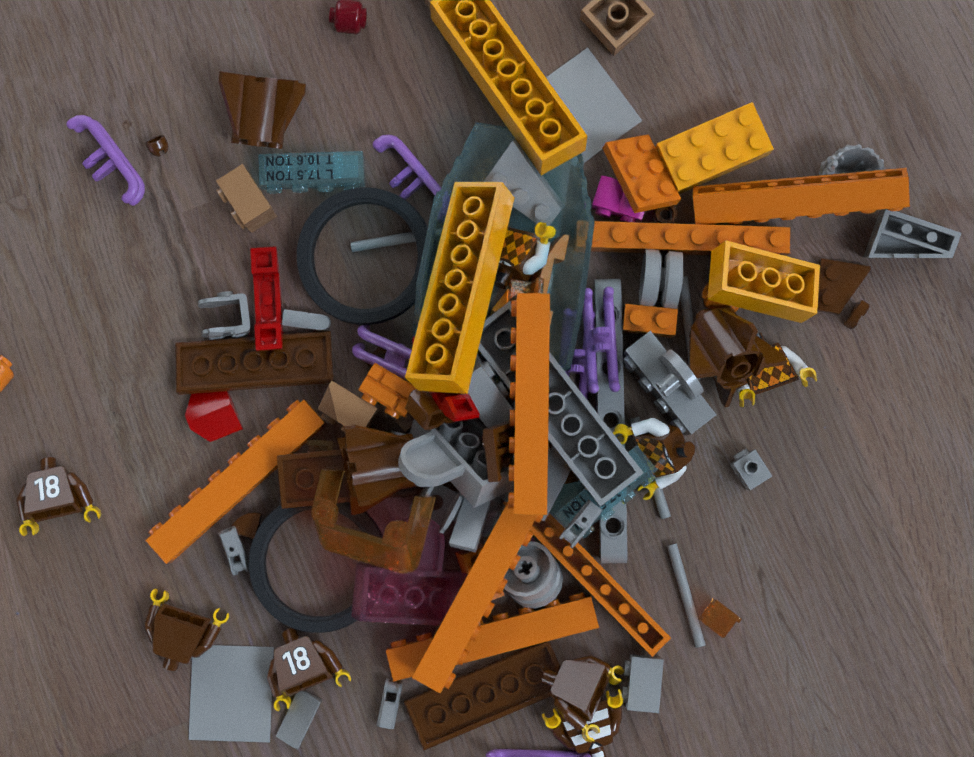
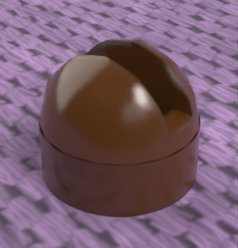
(157, 144)

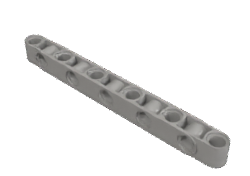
(611, 545)

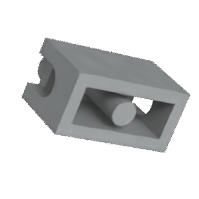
(643, 683)

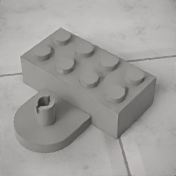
(670, 382)
(454, 455)

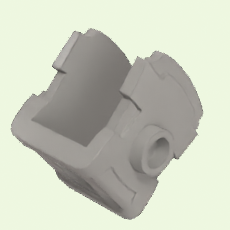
(223, 299)
(450, 508)

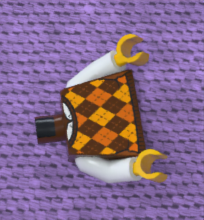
(523, 254)
(776, 376)
(662, 446)

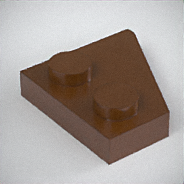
(838, 284)
(496, 446)

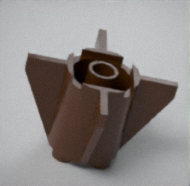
(260, 107)
(728, 350)
(372, 465)

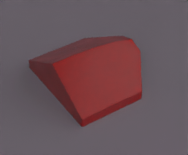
(212, 415)

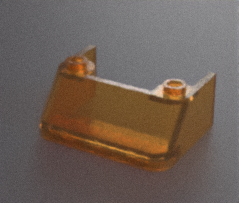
(401, 542)

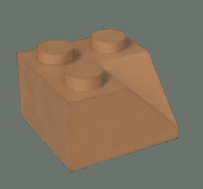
(616, 21)
(246, 198)
(346, 408)

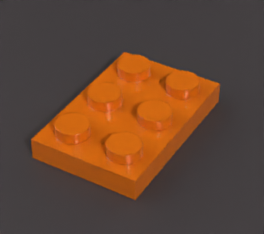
(641, 173)

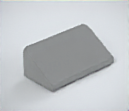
(298, 718)

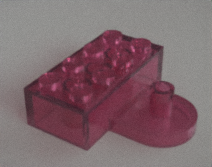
(411, 597)

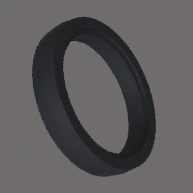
(311, 232)
(260, 579)

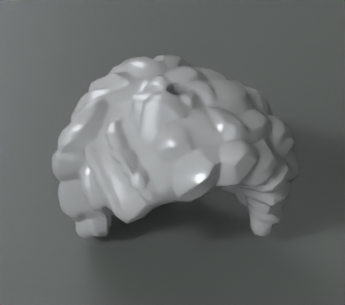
(850, 160)

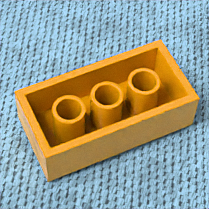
(715, 148)
(763, 282)

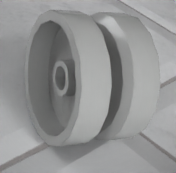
(664, 279)
(535, 578)

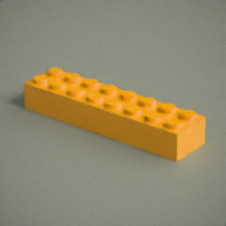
(510, 81)
(460, 287)

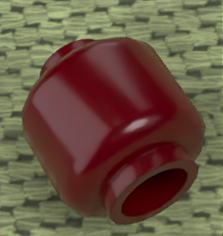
(348, 16)

